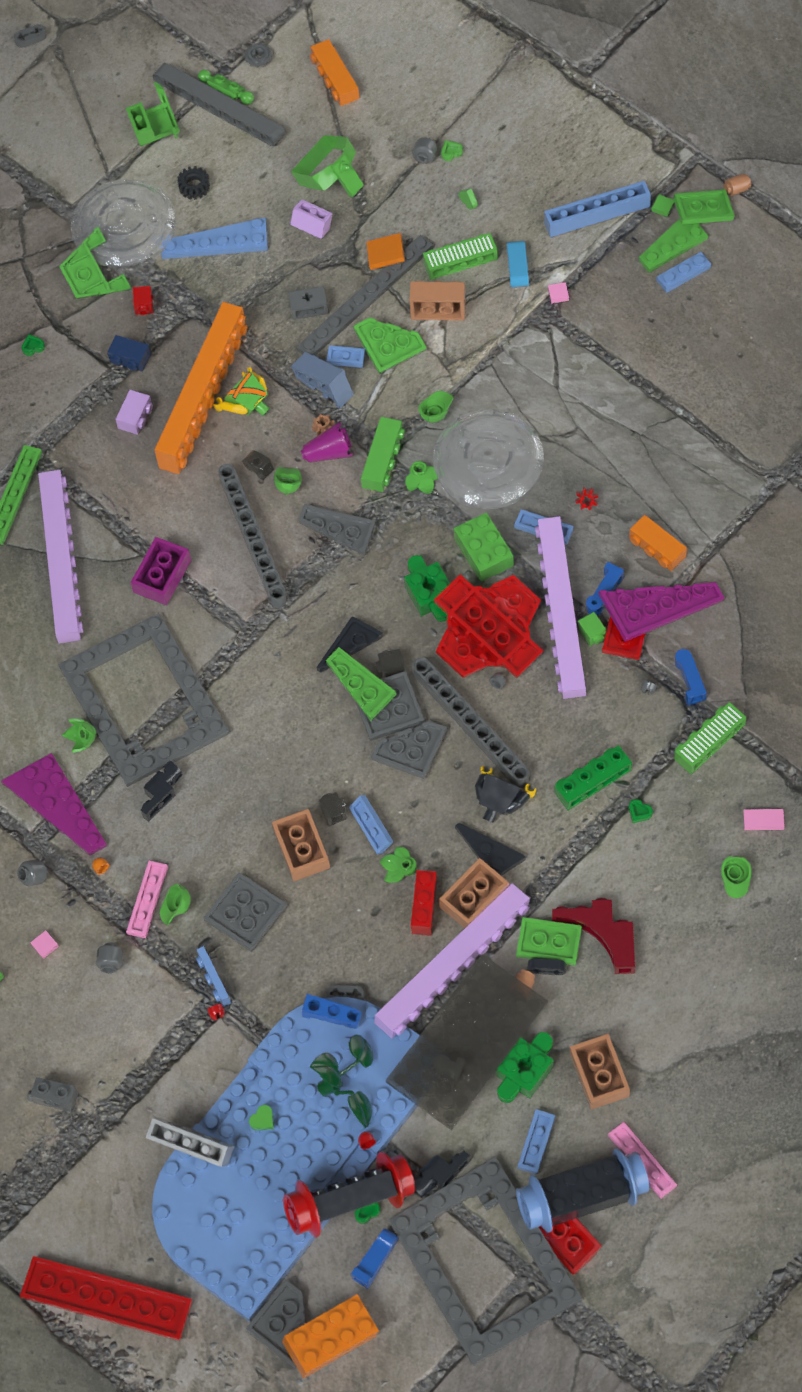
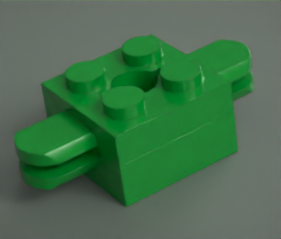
(425, 585)
(525, 1068)

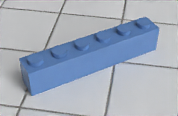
(597, 208)

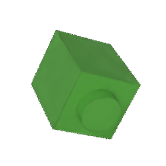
(592, 629)

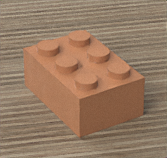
(437, 300)
(300, 845)
(472, 893)
(599, 1071)

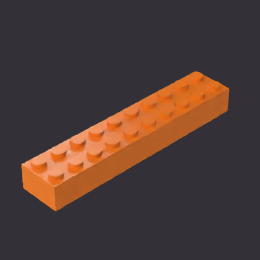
(200, 388)

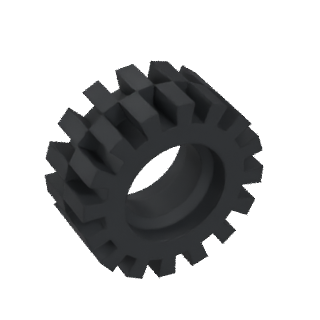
(193, 174)

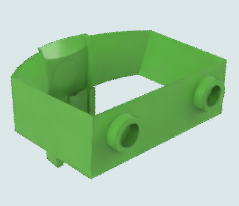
(340, 169)

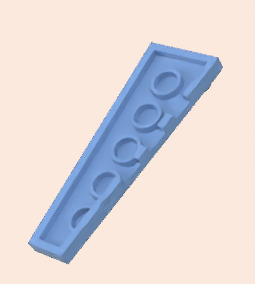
(234, 238)

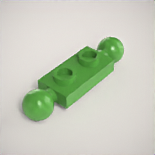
(226, 86)

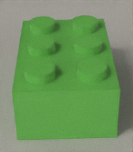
(483, 547)

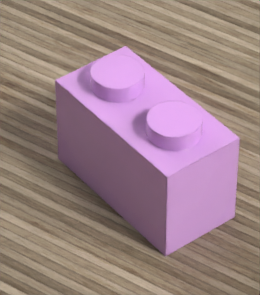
(311, 219)
(134, 412)

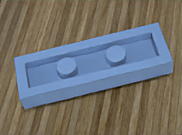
(683, 272)
(528, 521)
(371, 824)
(212, 977)
(536, 1142)

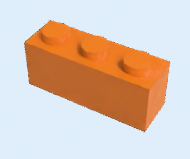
(657, 543)

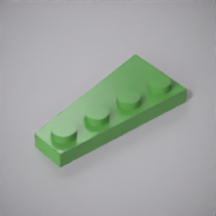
(672, 244)
(362, 685)

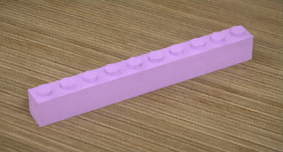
(59, 556)
(561, 608)
(452, 961)

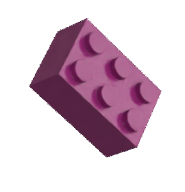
(161, 571)

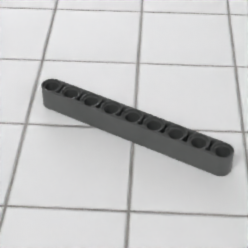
(219, 104)
(255, 542)
(472, 730)

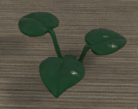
(327, 1068)

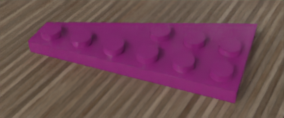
(653, 607)
(52, 797)

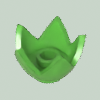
(81, 733)

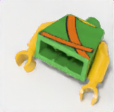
(245, 396)

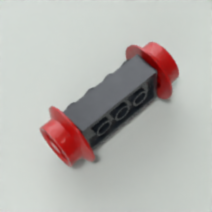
(308, 1208)

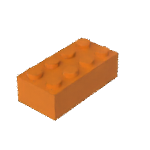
(330, 1336)

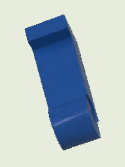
(611, 581)
(691, 676)
(330, 1012)
(374, 1258)

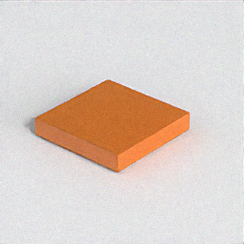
(385, 251)

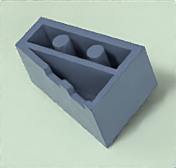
(324, 377)

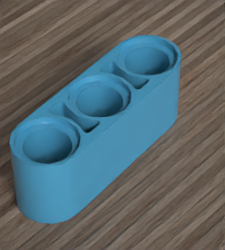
(517, 264)

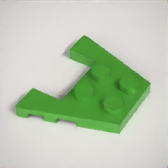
(84, 273)

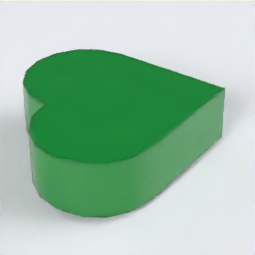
(32, 345)
(639, 811)
(365, 1213)

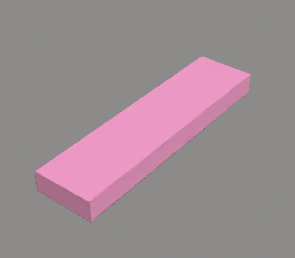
(147, 899)
(627, 1143)

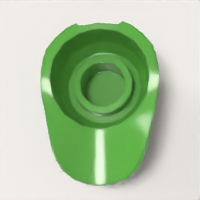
(435, 406)
(287, 479)
(736, 876)
(175, 903)

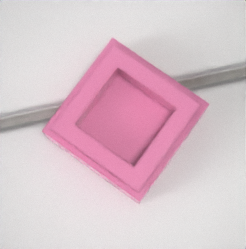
(558, 292)
(44, 944)

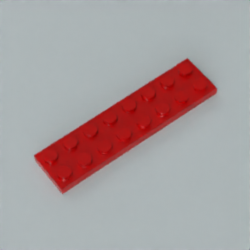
(106, 1298)

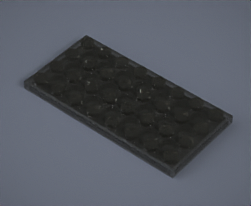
(476, 1024)

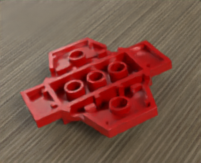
(488, 626)

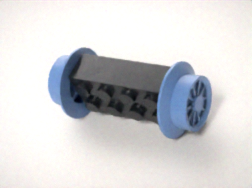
(582, 1190)

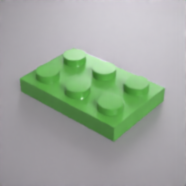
(703, 207)
(548, 940)

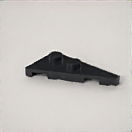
(352, 639)
(490, 851)

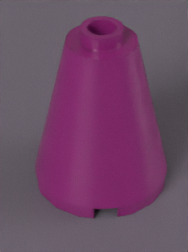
(328, 445)

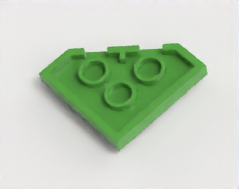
(388, 343)

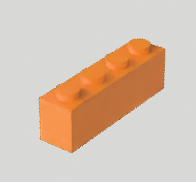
(334, 72)

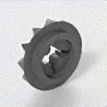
(263, 51)

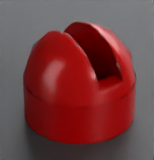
(216, 1010)
(366, 1140)

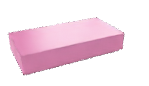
(763, 819)

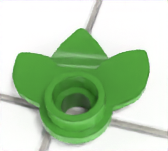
(421, 480)
(395, 865)

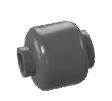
(424, 150)
(32, 872)
(109, 958)

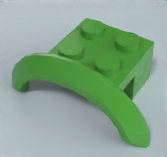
(154, 122)

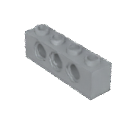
(190, 1141)

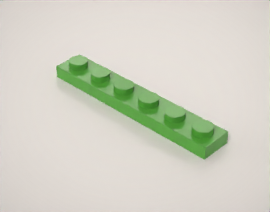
(17, 488)

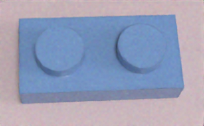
(346, 356)

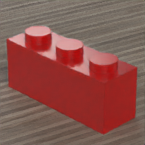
(423, 902)

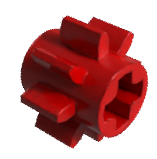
(586, 504)

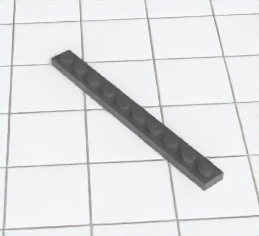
(364, 298)

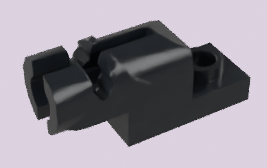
(160, 790)
(439, 1173)

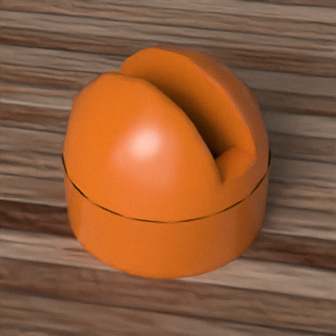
(100, 865)

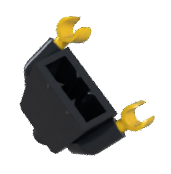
(499, 795)

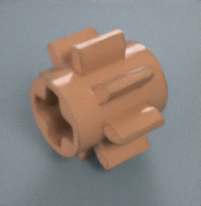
(322, 423)

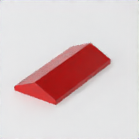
(572, 1244)

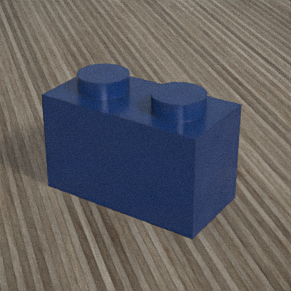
(129, 353)

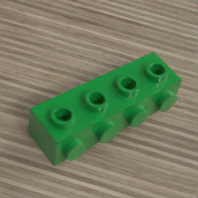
(593, 777)

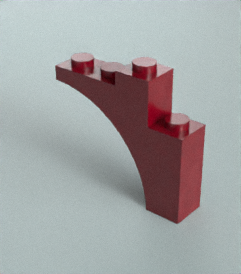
(598, 921)

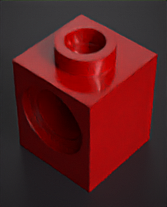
(143, 300)

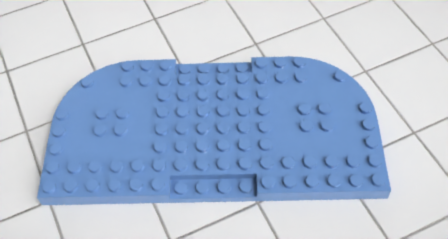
(230, 1220)

